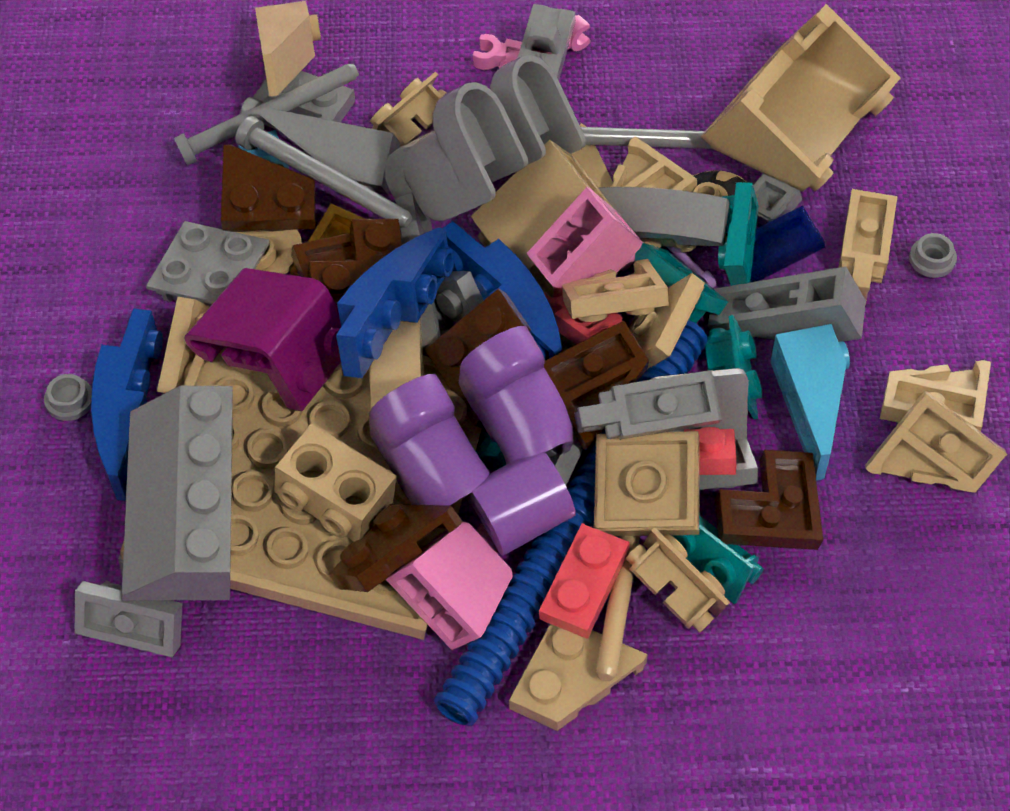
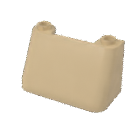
(804, 103)

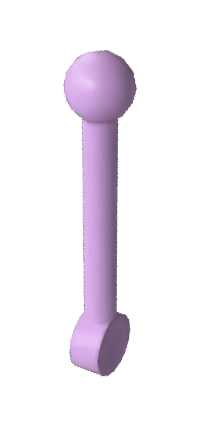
(687, 261)

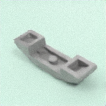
(671, 214)

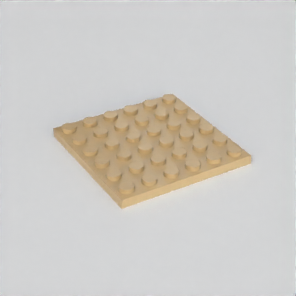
(289, 551)

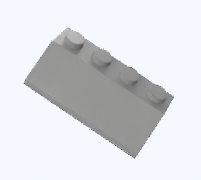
(179, 497)

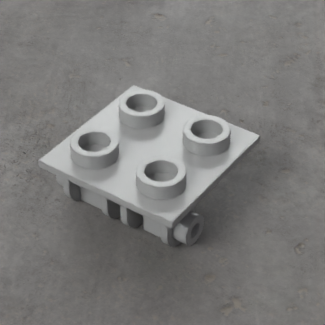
(204, 262)

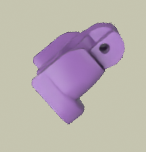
(520, 412)

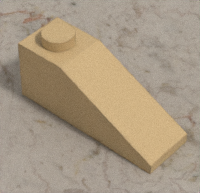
(286, 42)

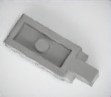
(653, 407)

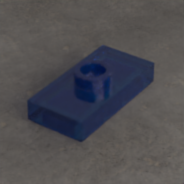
(784, 243)

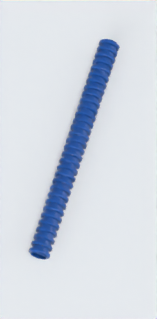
(515, 616)

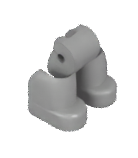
(483, 138)

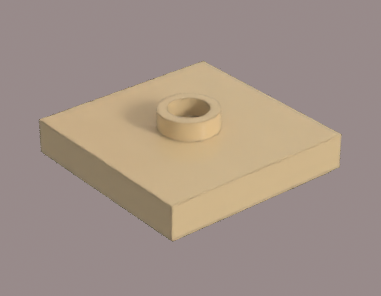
(661, 329)
(648, 484)

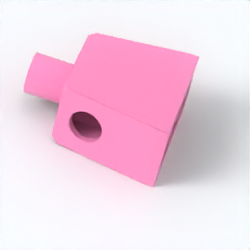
(585, 242)
(455, 583)

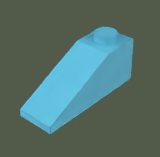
(811, 378)

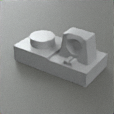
(134, 624)

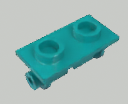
(734, 350)
(726, 562)

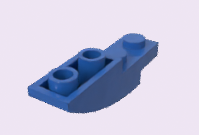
(501, 268)
(388, 293)
(119, 387)

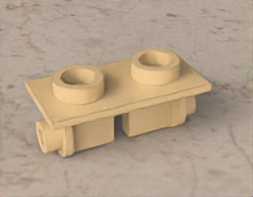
(417, 102)
(667, 563)

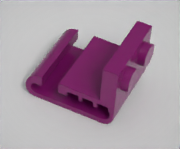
(275, 328)

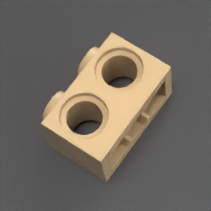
(342, 476)

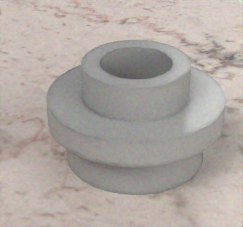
(930, 247)

